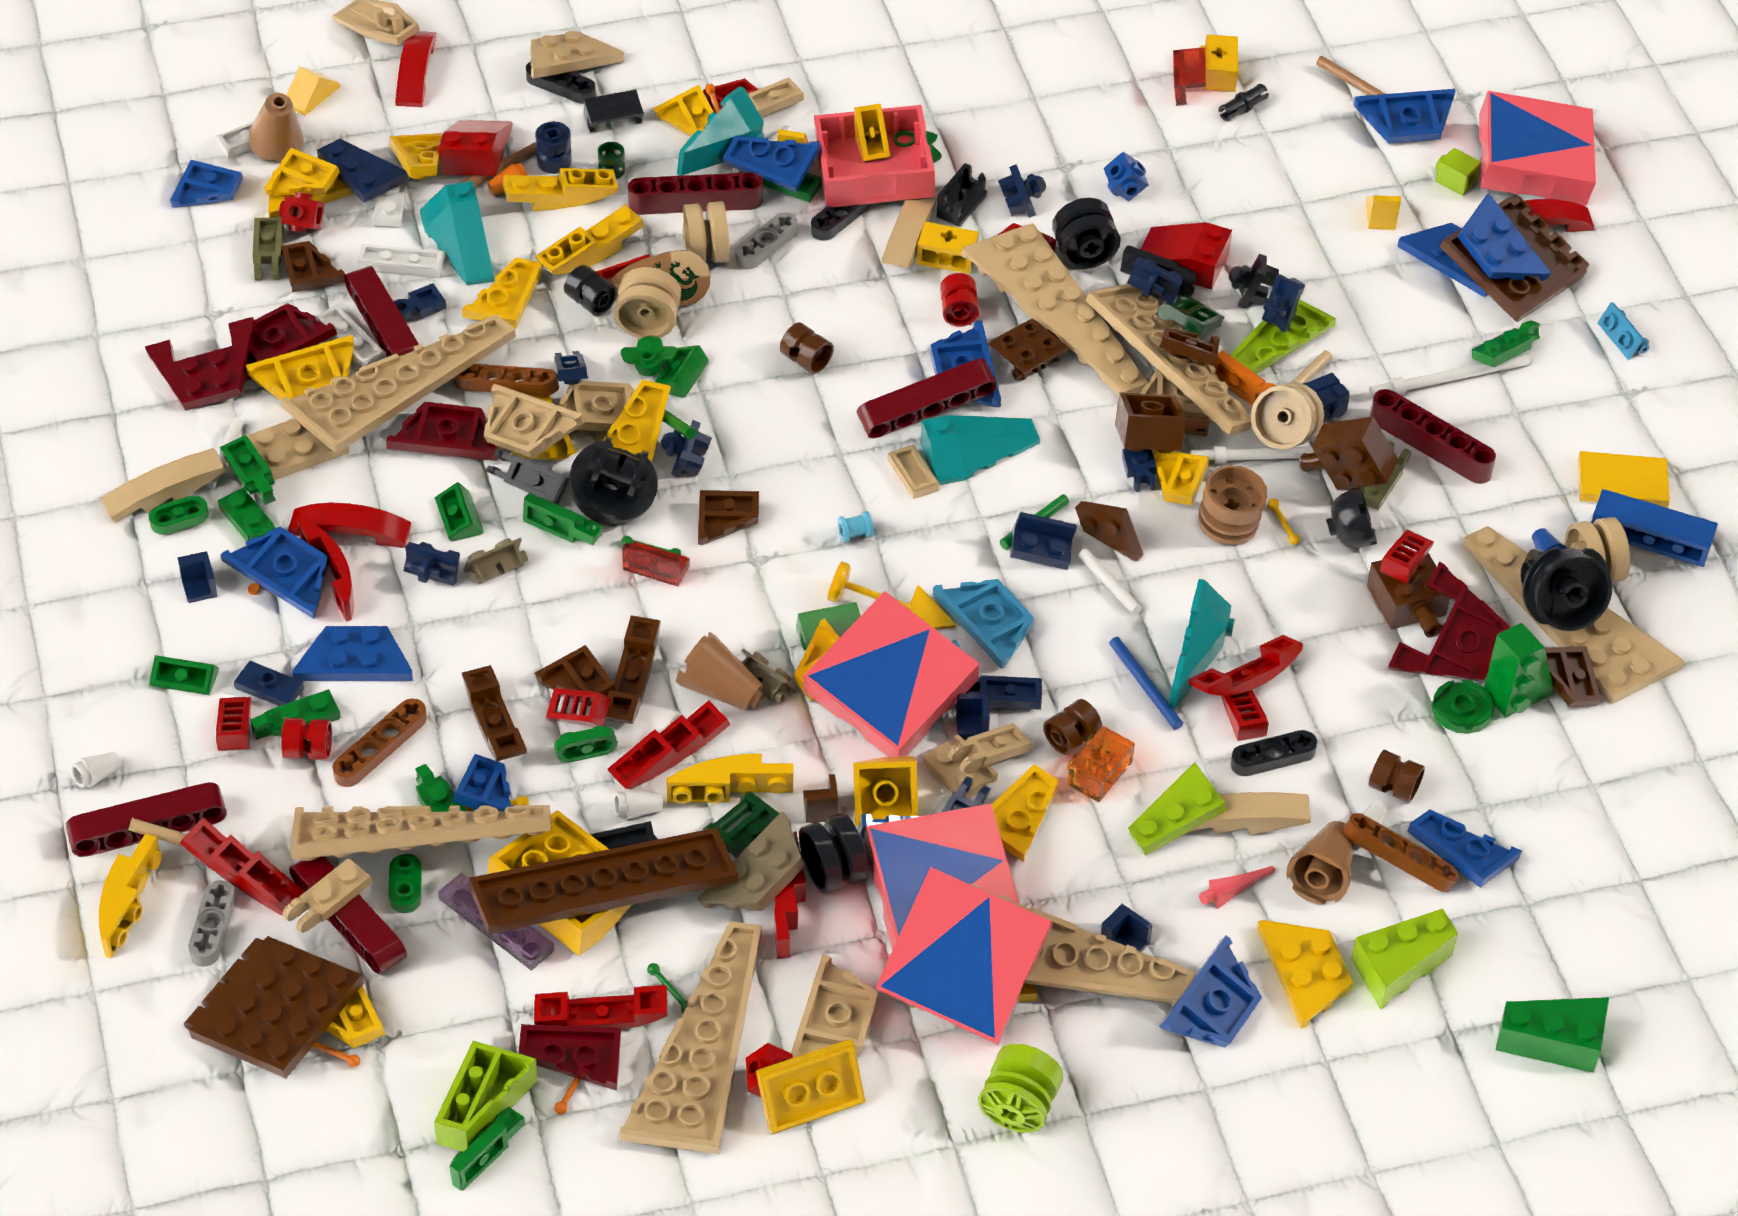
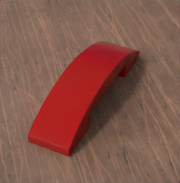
(414, 68)
(1563, 212)
(354, 519)
(338, 565)
(1275, 658)
(622, 1011)

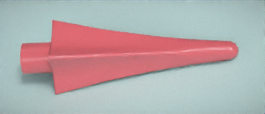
(1224, 889)

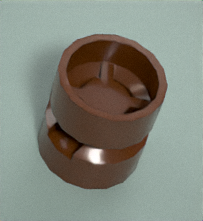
(806, 348)
(1072, 727)
(1397, 776)

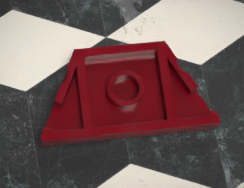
(286, 331)
(444, 431)

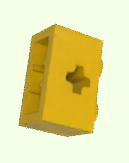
(1221, 62)
(942, 247)

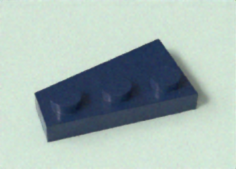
(362, 171)

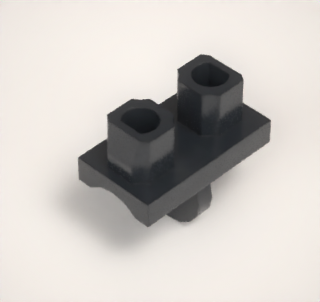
(1249, 281)

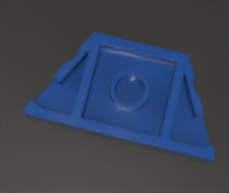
(1407, 114)
(1499, 244)
(1426, 247)
(963, 348)
(283, 567)
(354, 655)
(1215, 1000)

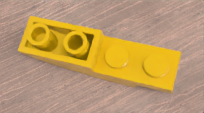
(567, 190)
(591, 245)
(716, 778)
(120, 897)

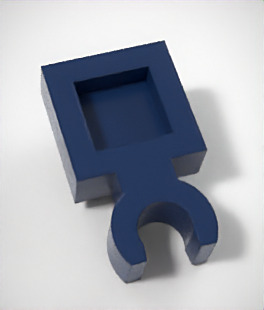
(421, 302)
(1140, 466)

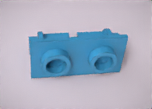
(1622, 332)

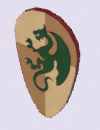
(684, 265)

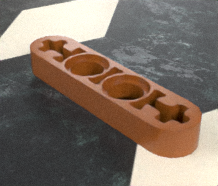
(535, 380)
(375, 739)
(1401, 852)

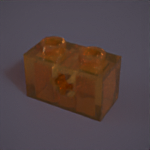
(1100, 763)

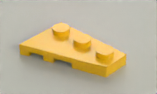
(417, 153)
(508, 294)
(641, 419)

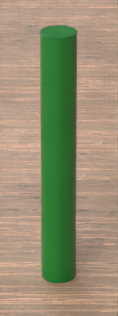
(679, 425)
(1048, 511)

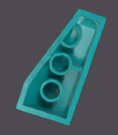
(709, 146)
(457, 228)
(964, 444)
(1202, 639)

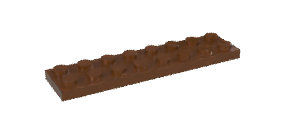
(602, 880)

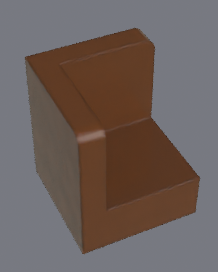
(821, 803)

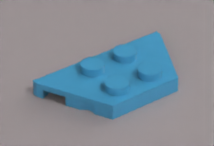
(988, 616)

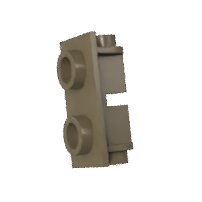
(484, 563)
(774, 682)

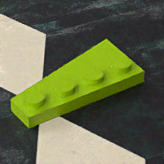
(1269, 344)

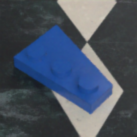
(774, 161)
(1470, 854)

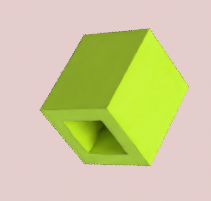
(1457, 171)

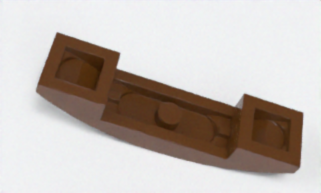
(633, 669)
(492, 714)

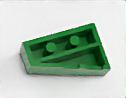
(1518, 671)
(1555, 1030)

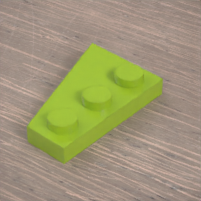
(1177, 811)

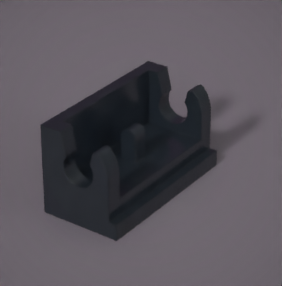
(612, 108)
(961, 196)

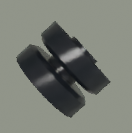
(1086, 233)
(833, 853)

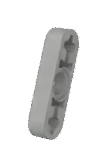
(761, 250)
(214, 935)

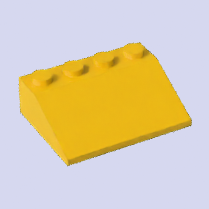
(562, 842)

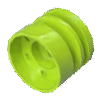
(1020, 1088)

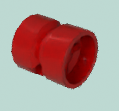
(959, 299)
(306, 739)

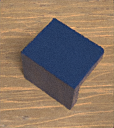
(197, 577)
(972, 715)
(1127, 928)

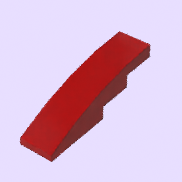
(666, 749)
(240, 867)
(787, 912)

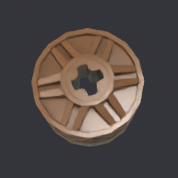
(1232, 505)

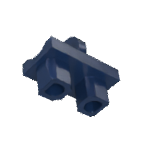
(1031, 187)
(1155, 280)
(1283, 302)
(686, 461)
(431, 563)

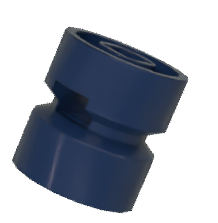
(553, 147)

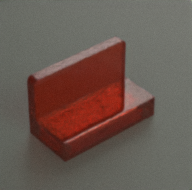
(1188, 72)
(654, 563)

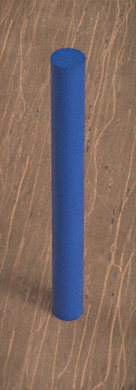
(1146, 683)

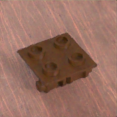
(1028, 348)

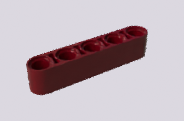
(670, 193)
(380, 312)
(926, 398)
(1433, 436)
(176, 810)
(355, 920)

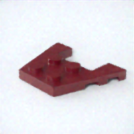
(210, 375)
(1465, 640)

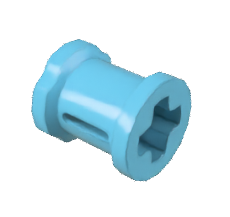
(855, 526)

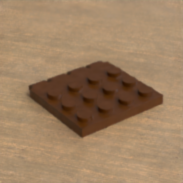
(1524, 296)
(273, 1005)

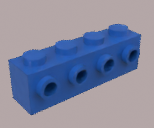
(1659, 527)

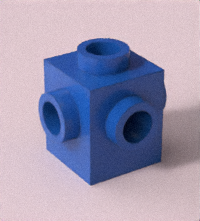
(1125, 176)

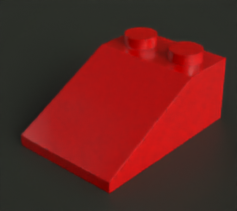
(474, 147)
(1193, 246)

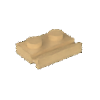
(950, 773)

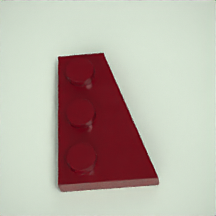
(575, 1051)

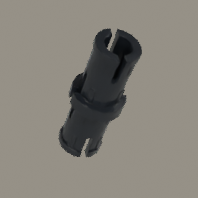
(1243, 102)

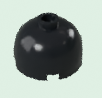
(1352, 520)

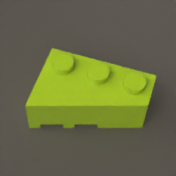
(1402, 953)
(483, 1088)

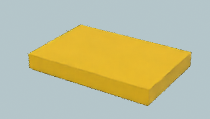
(1625, 474)
(810, 1086)

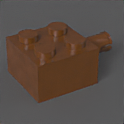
(1155, 422)
(1352, 453)
(1410, 602)

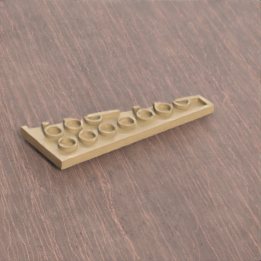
(1046, 291)
(1140, 325)
(379, 391)
(1619, 651)
(407, 827)
(1099, 965)
(692, 1082)

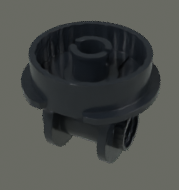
(629, 473)
(1566, 587)

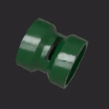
(612, 156)

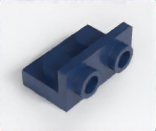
(1042, 540)

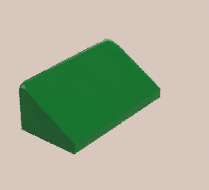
(683, 370)
(458, 513)
(183, 675)

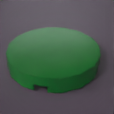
(1463, 706)

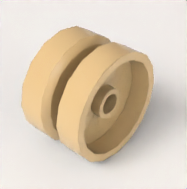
(709, 232)
(647, 302)
(1292, 429)
(1605, 537)

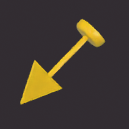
(920, 604)

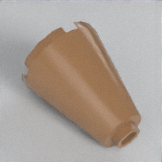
(275, 129)
(720, 675)
(1323, 865)

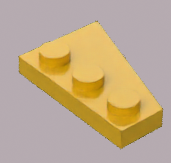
(1023, 808)

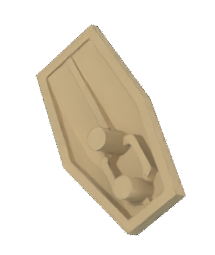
(378, 21)

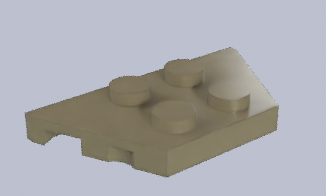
(761, 868)

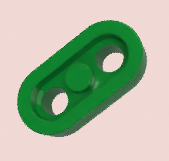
(178, 515)
(585, 744)
(405, 880)

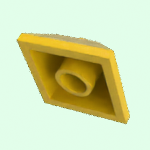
(885, 787)

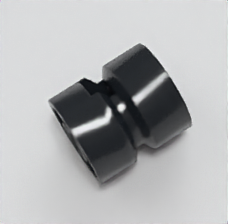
(590, 290)

